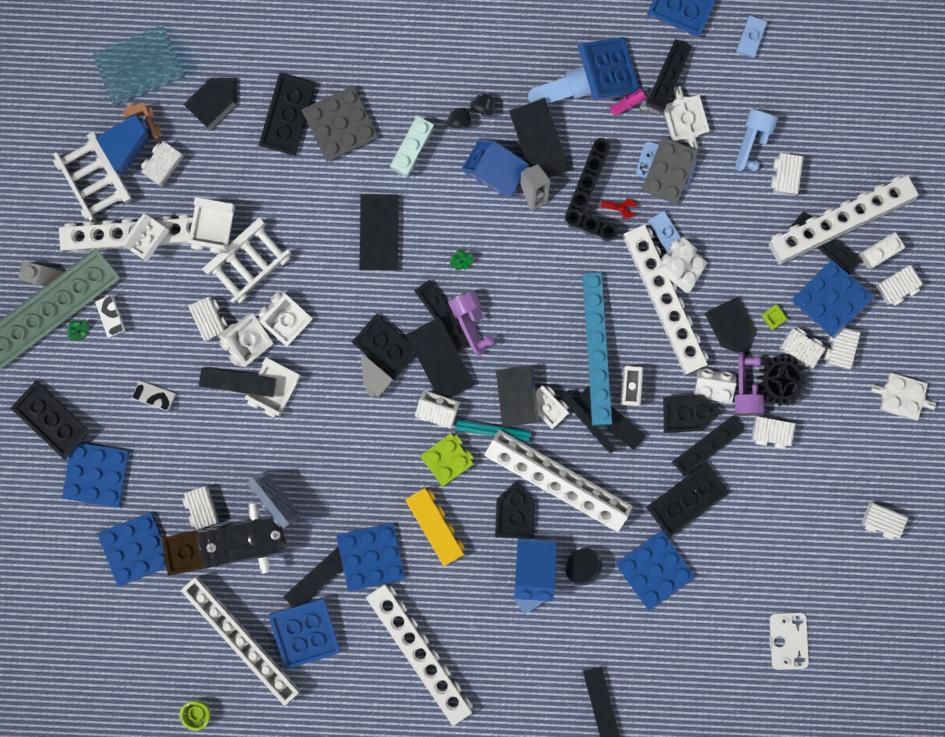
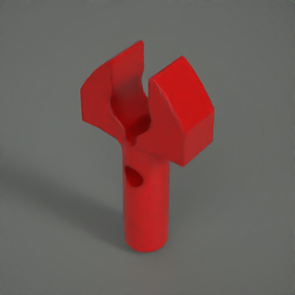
(620, 207)

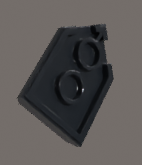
(213, 101)
(732, 326)
(687, 413)
(515, 513)

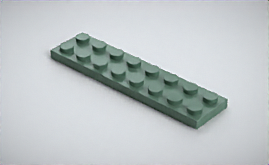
(54, 304)

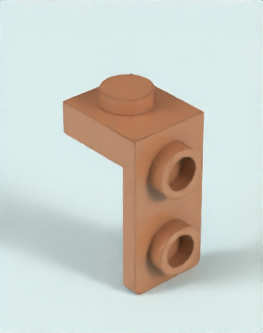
(140, 109)

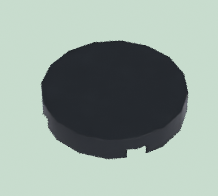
(583, 566)

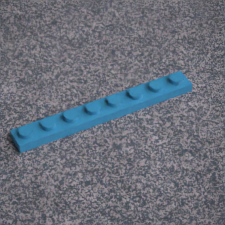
(596, 349)

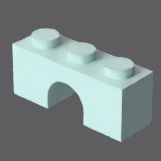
(411, 146)

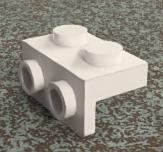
(145, 237)
(715, 385)
(549, 408)

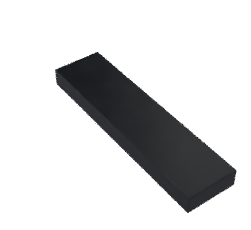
(668, 75)
(833, 249)
(439, 308)
(237, 382)
(587, 422)
(620, 425)
(708, 445)
(315, 579)
(601, 702)

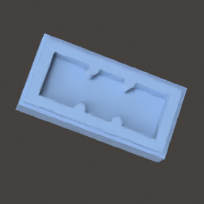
(751, 36)
(663, 230)

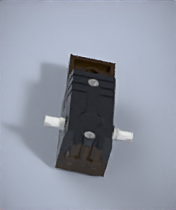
(225, 545)

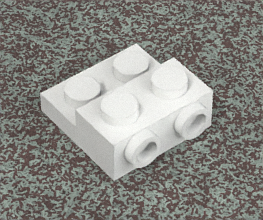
(682, 264)
(283, 318)
(245, 340)

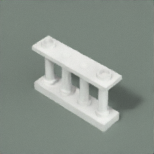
(110, 178)
(242, 241)

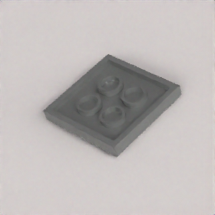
(339, 123)

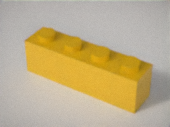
(435, 528)

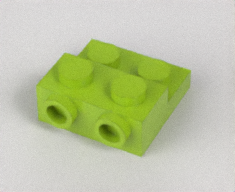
(447, 459)

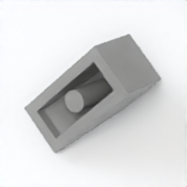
(535, 186)
(37, 274)
(374, 378)

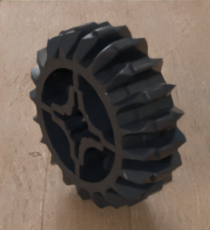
(783, 371)

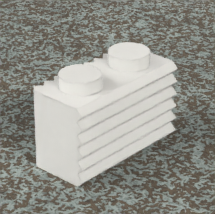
(161, 163)
(787, 175)
(882, 251)
(899, 285)
(207, 318)
(802, 348)
(842, 349)
(631, 386)
(437, 409)
(773, 431)
(201, 508)
(884, 520)

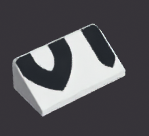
(110, 316)
(153, 396)

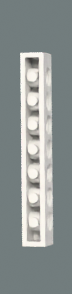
(906, 195)
(69, 243)
(663, 310)
(558, 480)
(240, 640)
(453, 713)

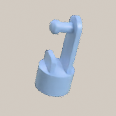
(573, 84)
(756, 121)

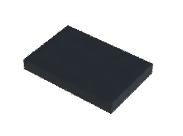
(385, 346)
(517, 396)

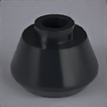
(483, 105)
(459, 119)

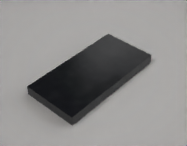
(284, 118)
(539, 137)
(379, 232)
(440, 359)
(50, 420)
(687, 500)

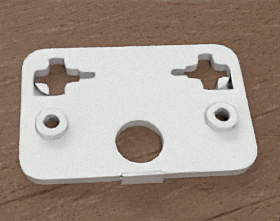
(794, 641)

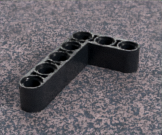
(585, 192)

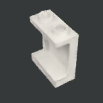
(211, 225)
(284, 388)

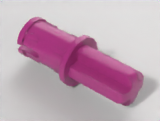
(628, 102)

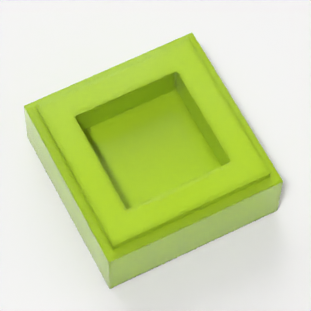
(774, 317)

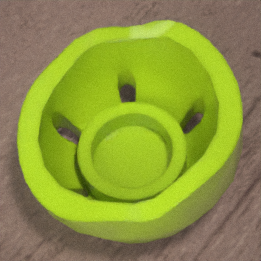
(195, 713)

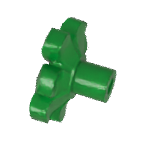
(461, 260)
(77, 329)

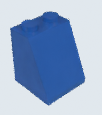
(124, 142)
(494, 167)
(535, 569)

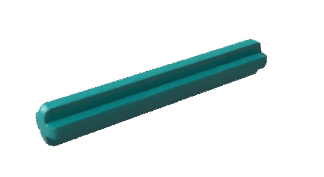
(491, 430)

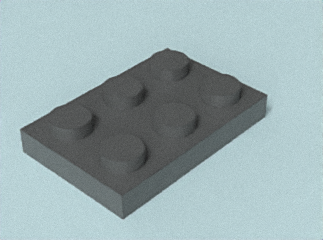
(669, 170)

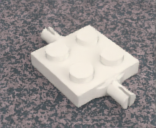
(686, 118)
(903, 396)

